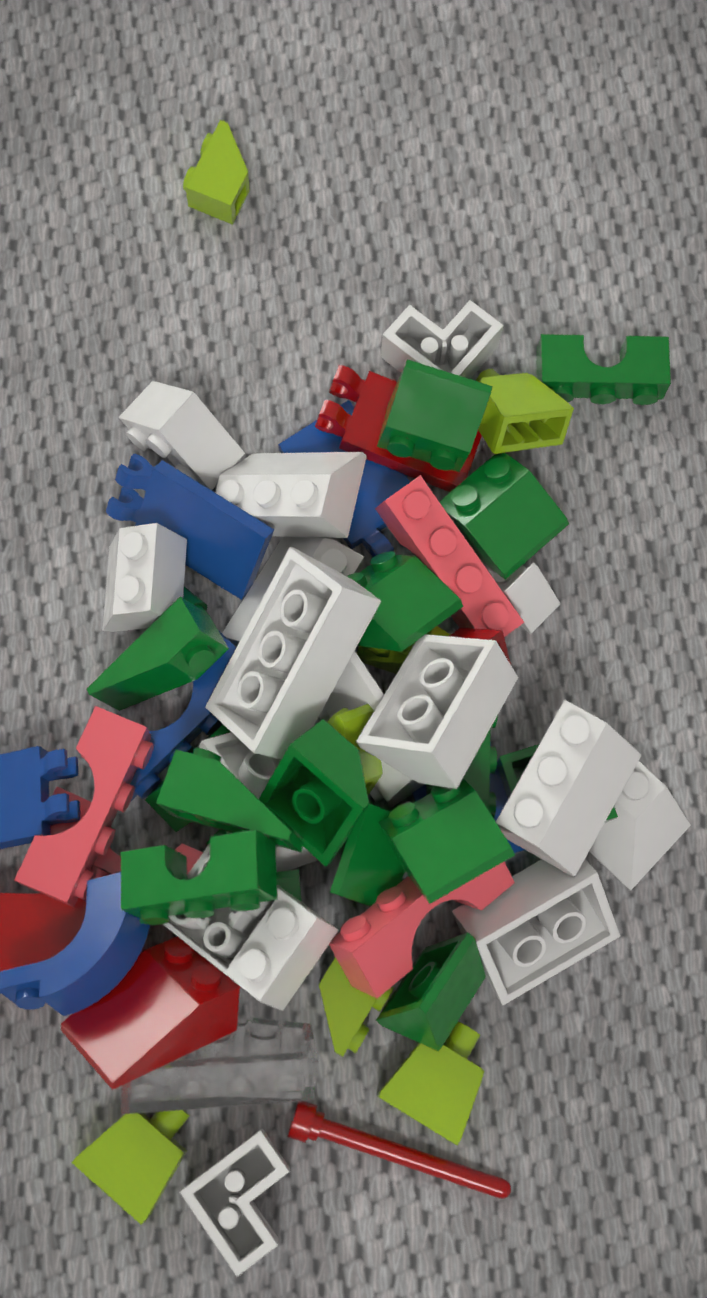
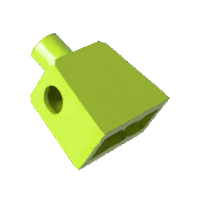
(522, 413)
(438, 1085)
(135, 1160)

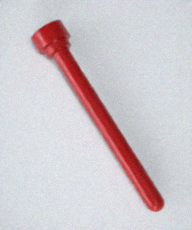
(311, 1124)

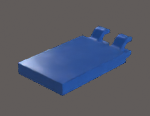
(375, 486)
(221, 538)
(25, 797)

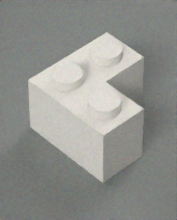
(456, 349)
(182, 429)
(225, 1201)

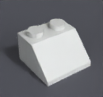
(143, 576)

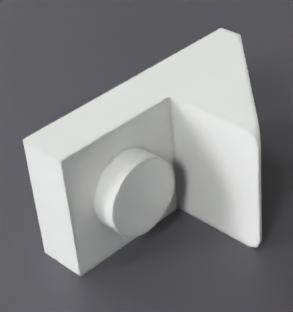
(529, 595)

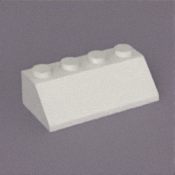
(291, 654)

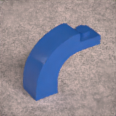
(89, 964)

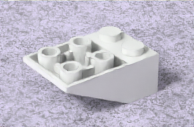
(262, 948)

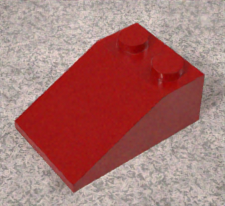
(155, 1014)

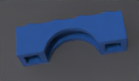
(185, 729)

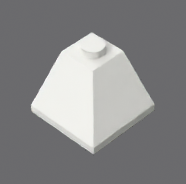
(643, 831)

